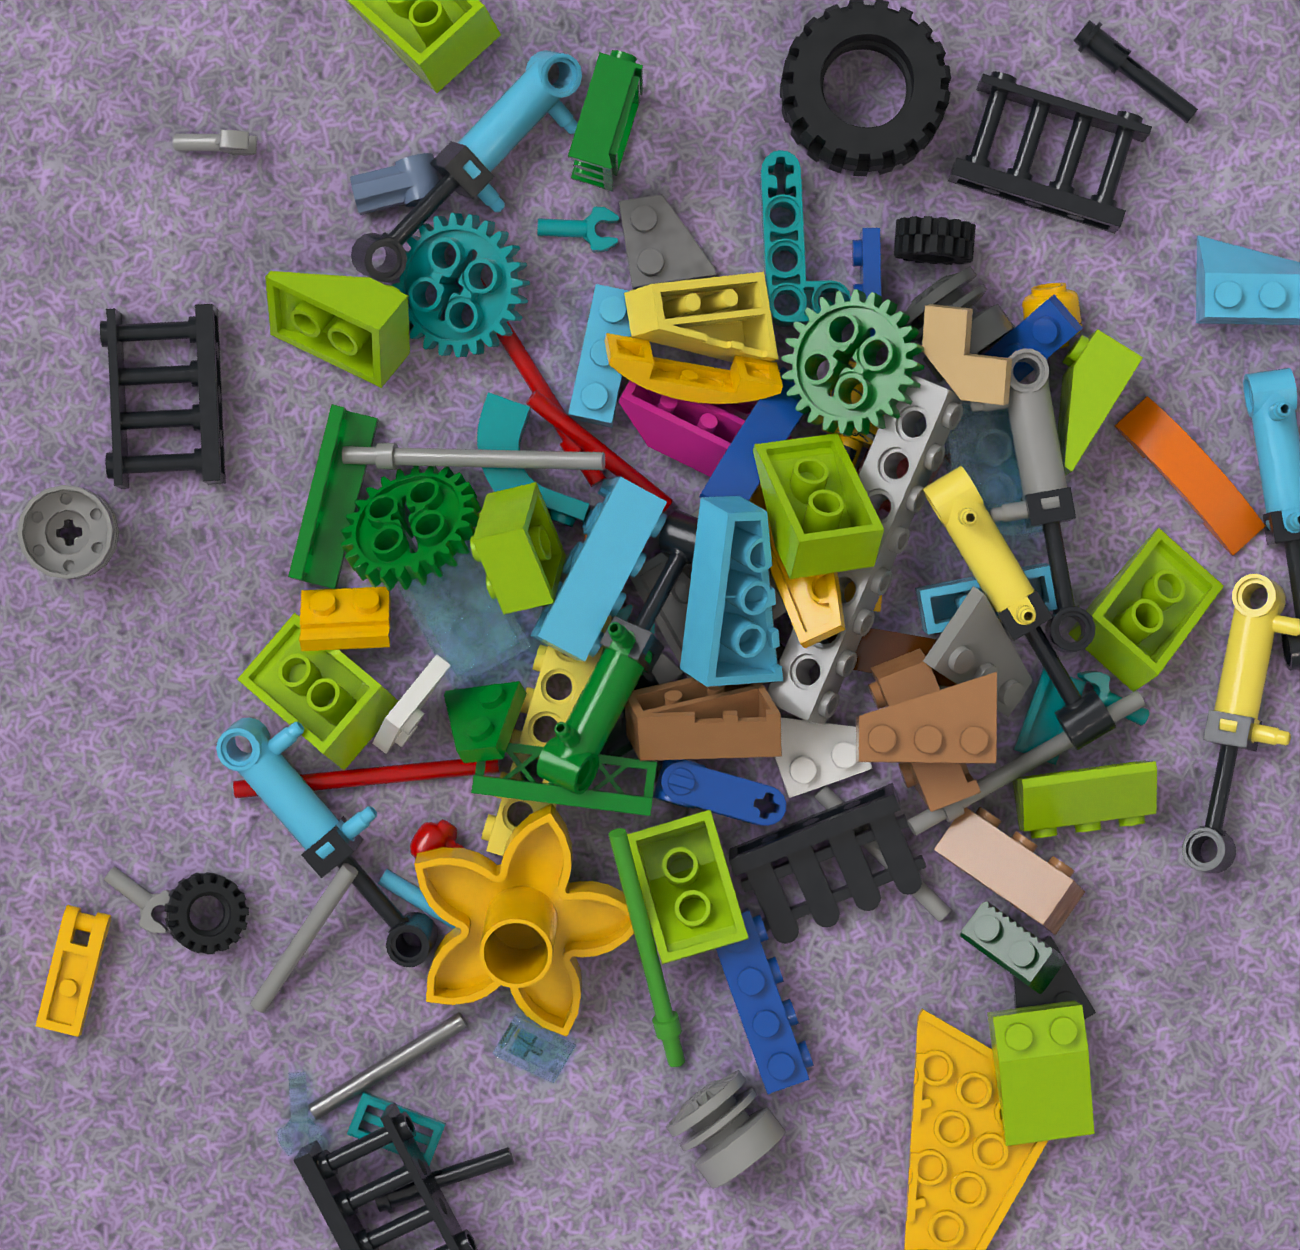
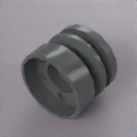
(987, 325)

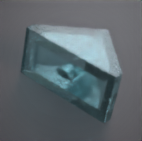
(533, 1048)

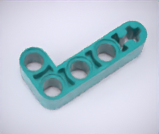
(790, 240)

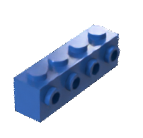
(761, 1010)

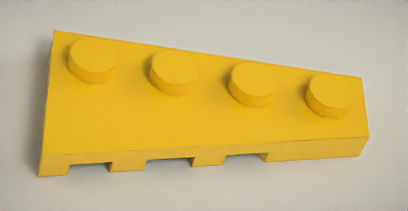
(810, 601)

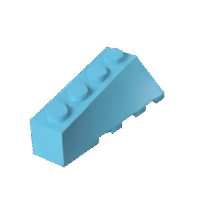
(1245, 286)
(600, 568)
(730, 597)

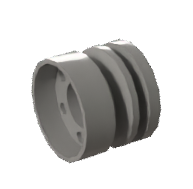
(49, 513)
(725, 1129)

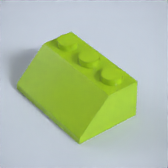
(1086, 797)

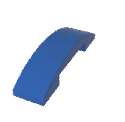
(769, 421)

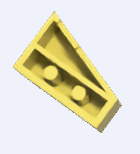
(706, 316)

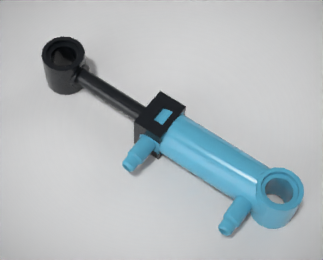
(469, 163)
(1272, 406)
(323, 836)

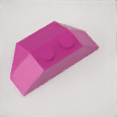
(685, 429)

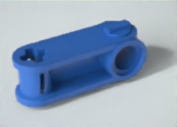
(706, 789)

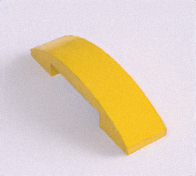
(744, 382)

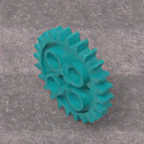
(490, 304)

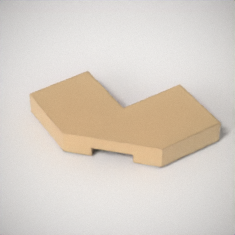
(948, 348)

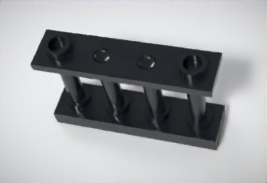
(1017, 183)
(201, 373)
(341, 1206)

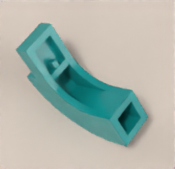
(502, 428)

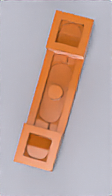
(1191, 474)

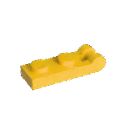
(72, 972)

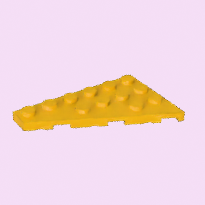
(958, 1156)

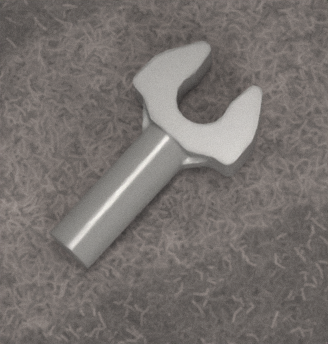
(228, 141)
(140, 897)

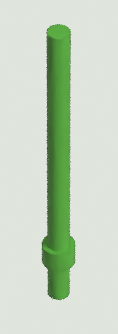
(665, 1021)

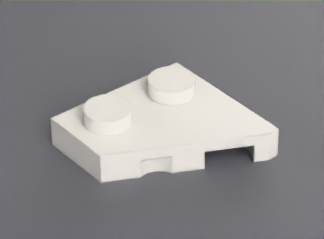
(407, 713)
(816, 755)

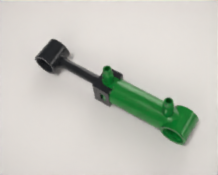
(628, 651)

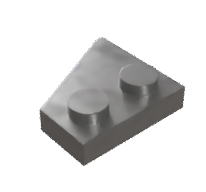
(660, 244)

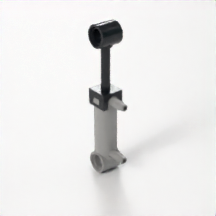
(1044, 488)

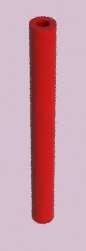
(590, 443)

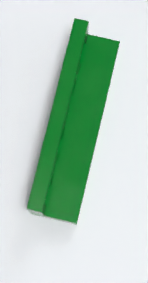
(331, 496)
(555, 794)

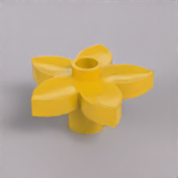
(519, 922)

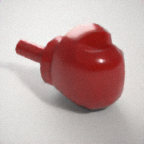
(434, 836)

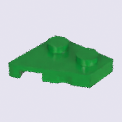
(484, 719)

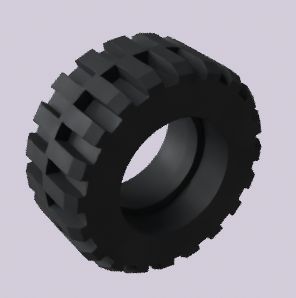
(880, 31)

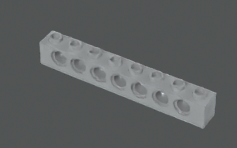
(879, 477)

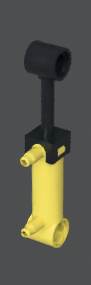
(1012, 597)
(1237, 708)

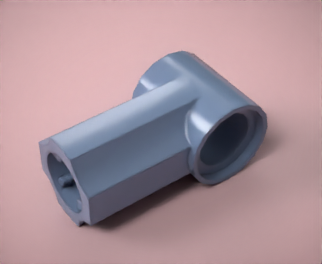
(395, 185)

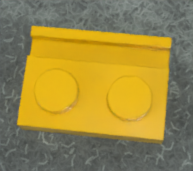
(345, 618)

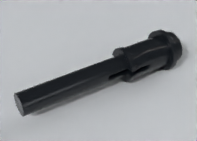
(1117, 57)
(448, 1176)

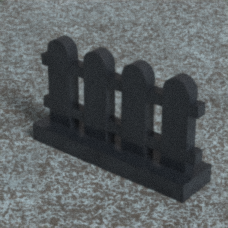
(838, 828)

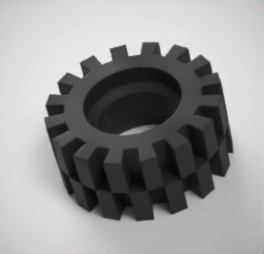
(934, 240)
(233, 913)

